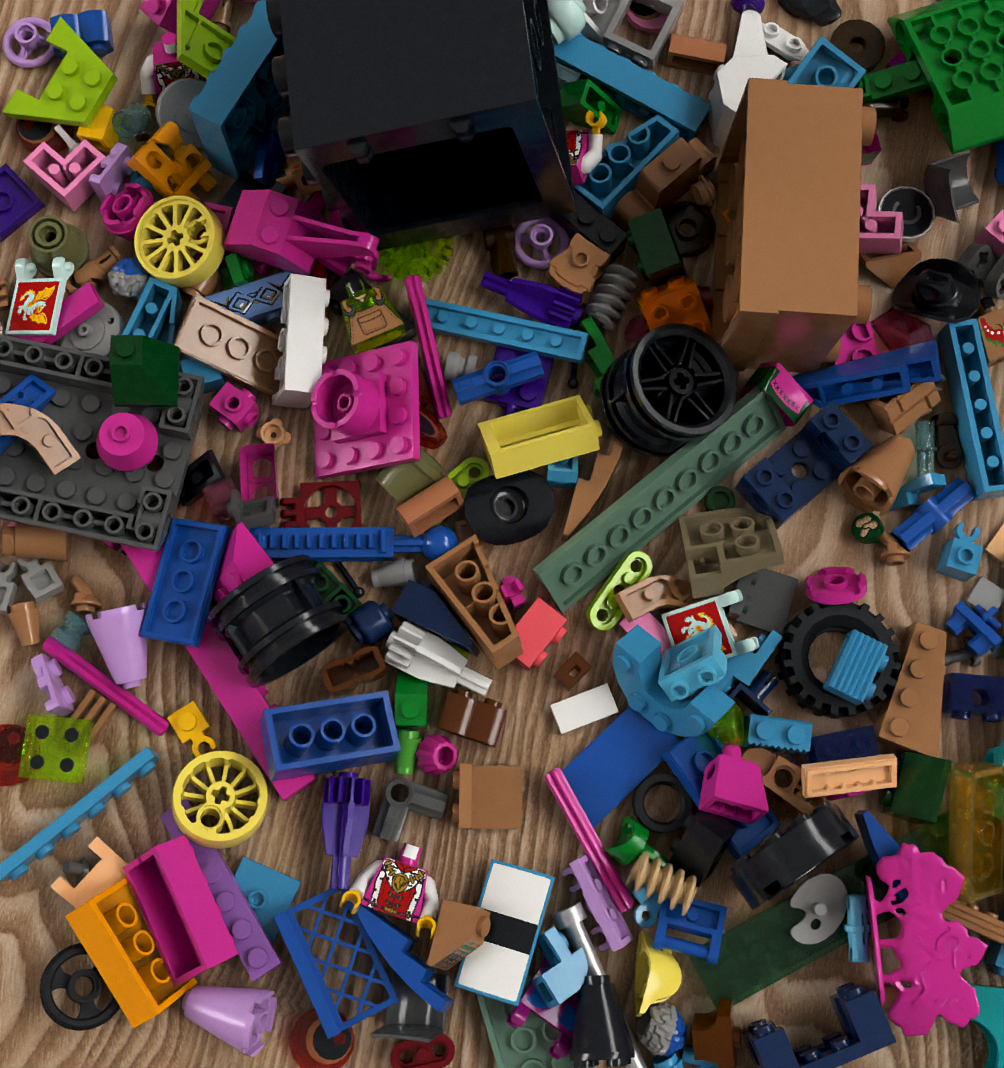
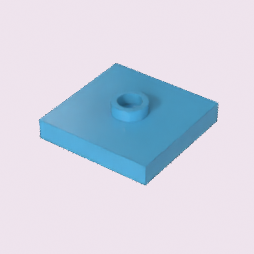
(266, 892)

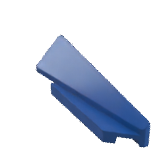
(873, 375)

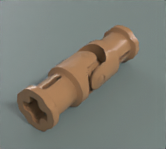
(93, 271)

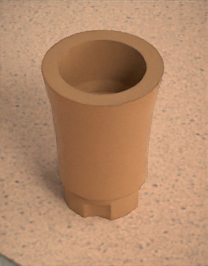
(34, 542)

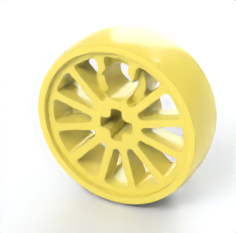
(179, 241)
(209, 836)

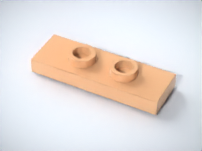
(849, 775)

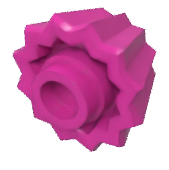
(436, 754)

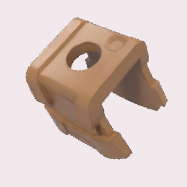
(578, 267)

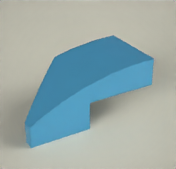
(909, 492)

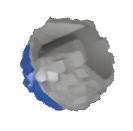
(128, 278)
(662, 1029)

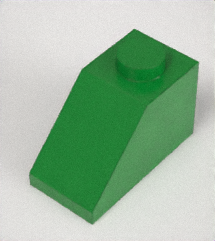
(584, 95)
(411, 702)

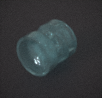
(131, 120)
(71, 631)

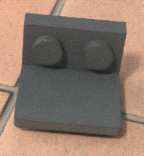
(765, 600)

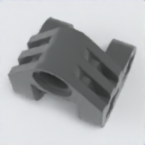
(986, 268)

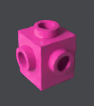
(235, 408)

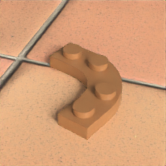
(40, 433)
(657, 593)

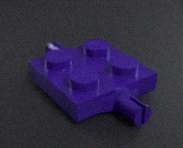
(525, 395)

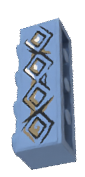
(255, 301)

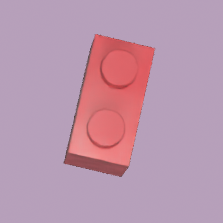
(537, 631)

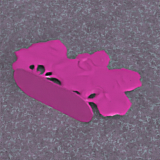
(928, 946)

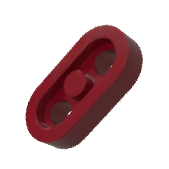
(423, 1053)

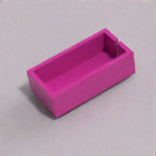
(180, 910)

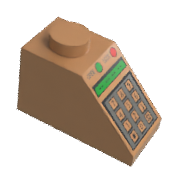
(457, 933)

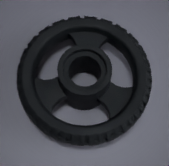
(55, 978)

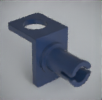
(756, 693)

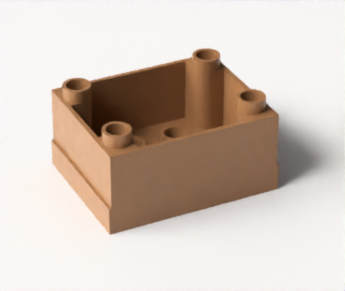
(794, 225)

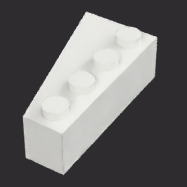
(301, 340)

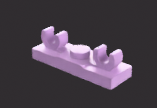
(599, 904)

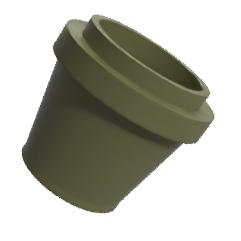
(67, 243)
(409, 479)

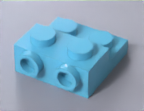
(693, 664)

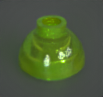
(730, 728)

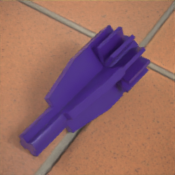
(538, 300)
(344, 822)

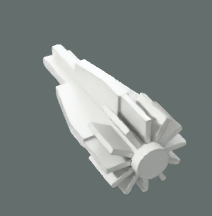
(431, 659)

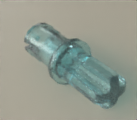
(925, 447)

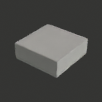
(985, 594)

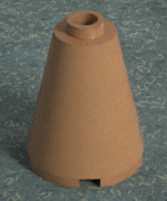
(878, 475)

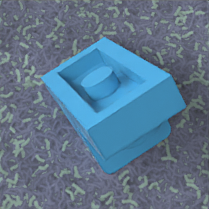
(563, 473)

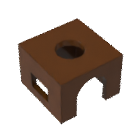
(562, 674)

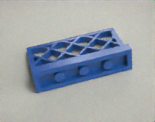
(309, 971)

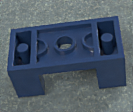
(822, 447)
(863, 1028)

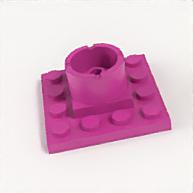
(367, 411)

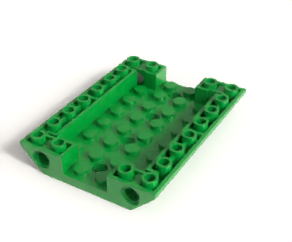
(967, 93)

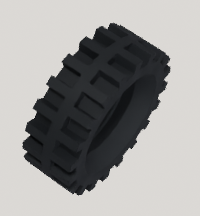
(795, 648)

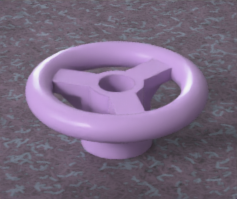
(29, 40)
(543, 231)

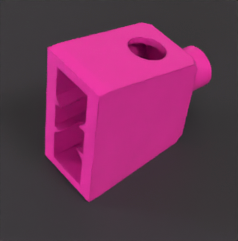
(733, 787)

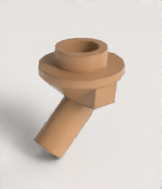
(894, 553)
(84, 601)

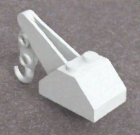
(749, 61)

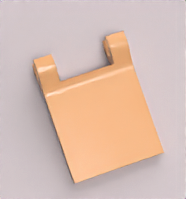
(101, 877)

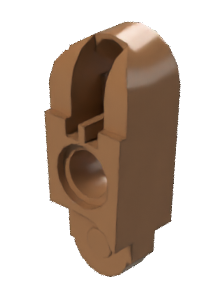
(791, 793)

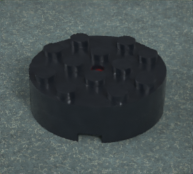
(792, 854)

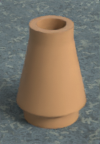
(25, 622)

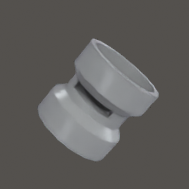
(459, 366)

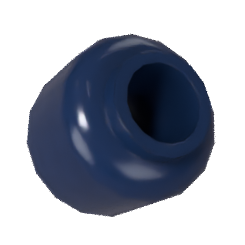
(370, 622)

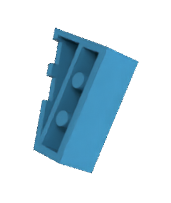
(156, 312)

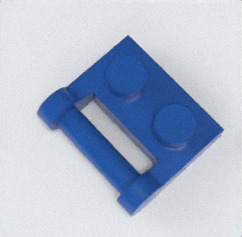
(701, 919)

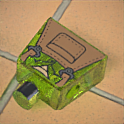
(369, 317)

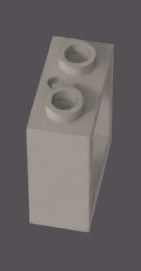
(638, 55)

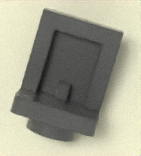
(252, 513)

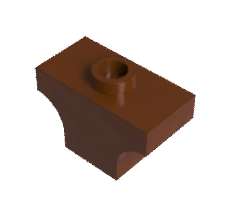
(716, 1036)

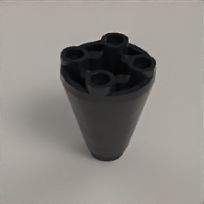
(600, 1027)

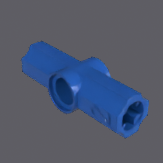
(516, 372)
(933, 514)

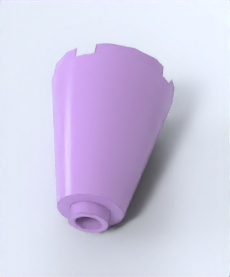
(120, 644)
(232, 1014)

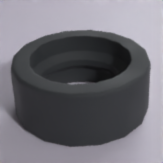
(639, 808)

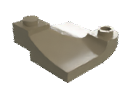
(726, 547)

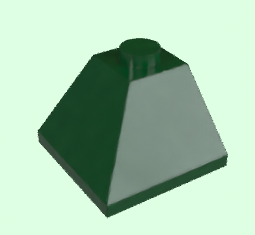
(144, 371)

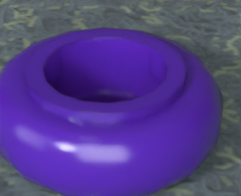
(743, 5)

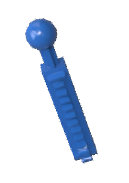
(352, 543)

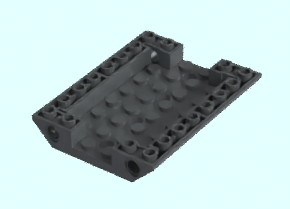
(88, 494)

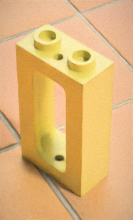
(539, 436)

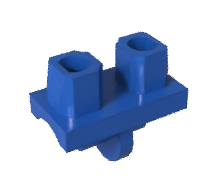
(984, 637)

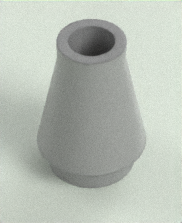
(395, 574)

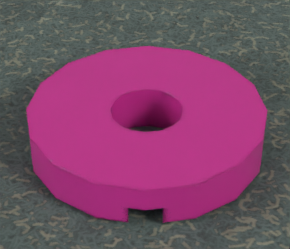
(835, 586)

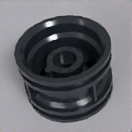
(684, 379)
(278, 620)

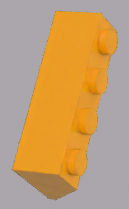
(126, 953)

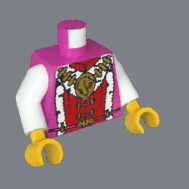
(162, 69)
(585, 147)
(397, 889)

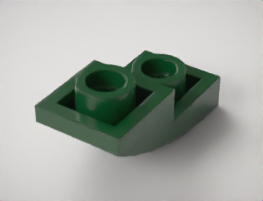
(334, 590)

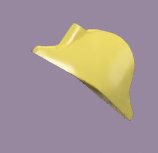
(655, 974)

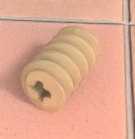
(663, 882)

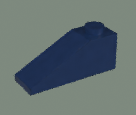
(425, 609)

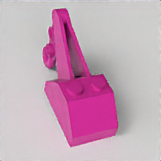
(292, 236)

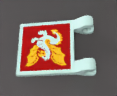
(37, 301)
(701, 615)

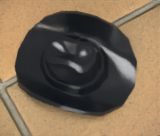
(938, 291)
(509, 507)

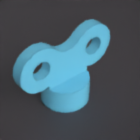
(650, 905)

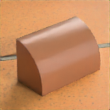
(695, 54)
(430, 506)

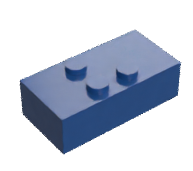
(329, 735)

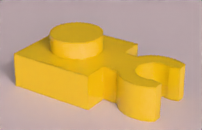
(190, 725)

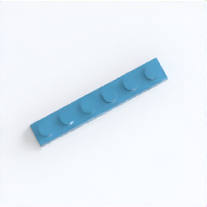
(507, 331)
(68, 823)

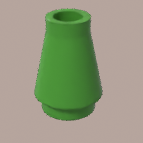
(409, 746)

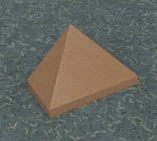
(892, 267)

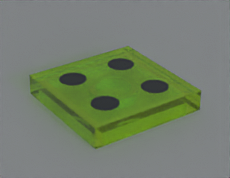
(55, 748)

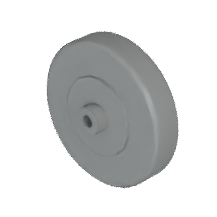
(174, 106)
(96, 332)

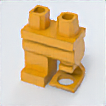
(176, 175)

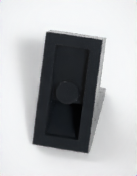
(199, 475)

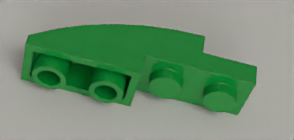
(893, 82)

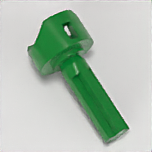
(632, 844)

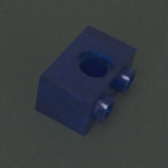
(958, 693)
(843, 745)

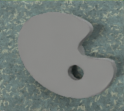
(820, 899)

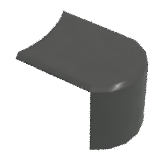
(949, 186)
(412, 1016)

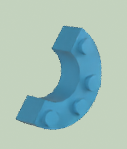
(637, 672)

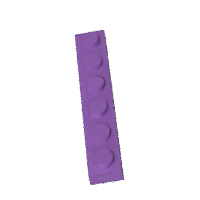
(240, 919)

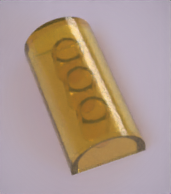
(977, 828)

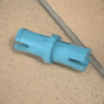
(857, 928)

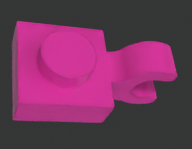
(511, 592)

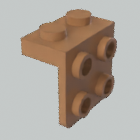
(488, 797)

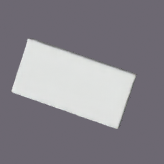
(584, 708)

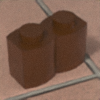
(346, 674)
(471, 718)

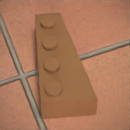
(475, 600)
(912, 710)

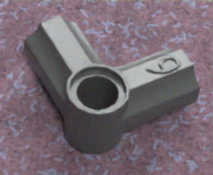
(394, 812)

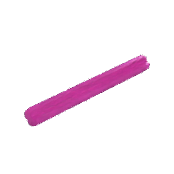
(428, 347)
(106, 686)
(589, 840)

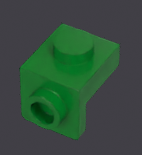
(237, 272)

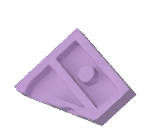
(114, 174)
(48, 679)

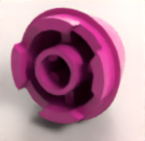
(125, 210)
(127, 441)

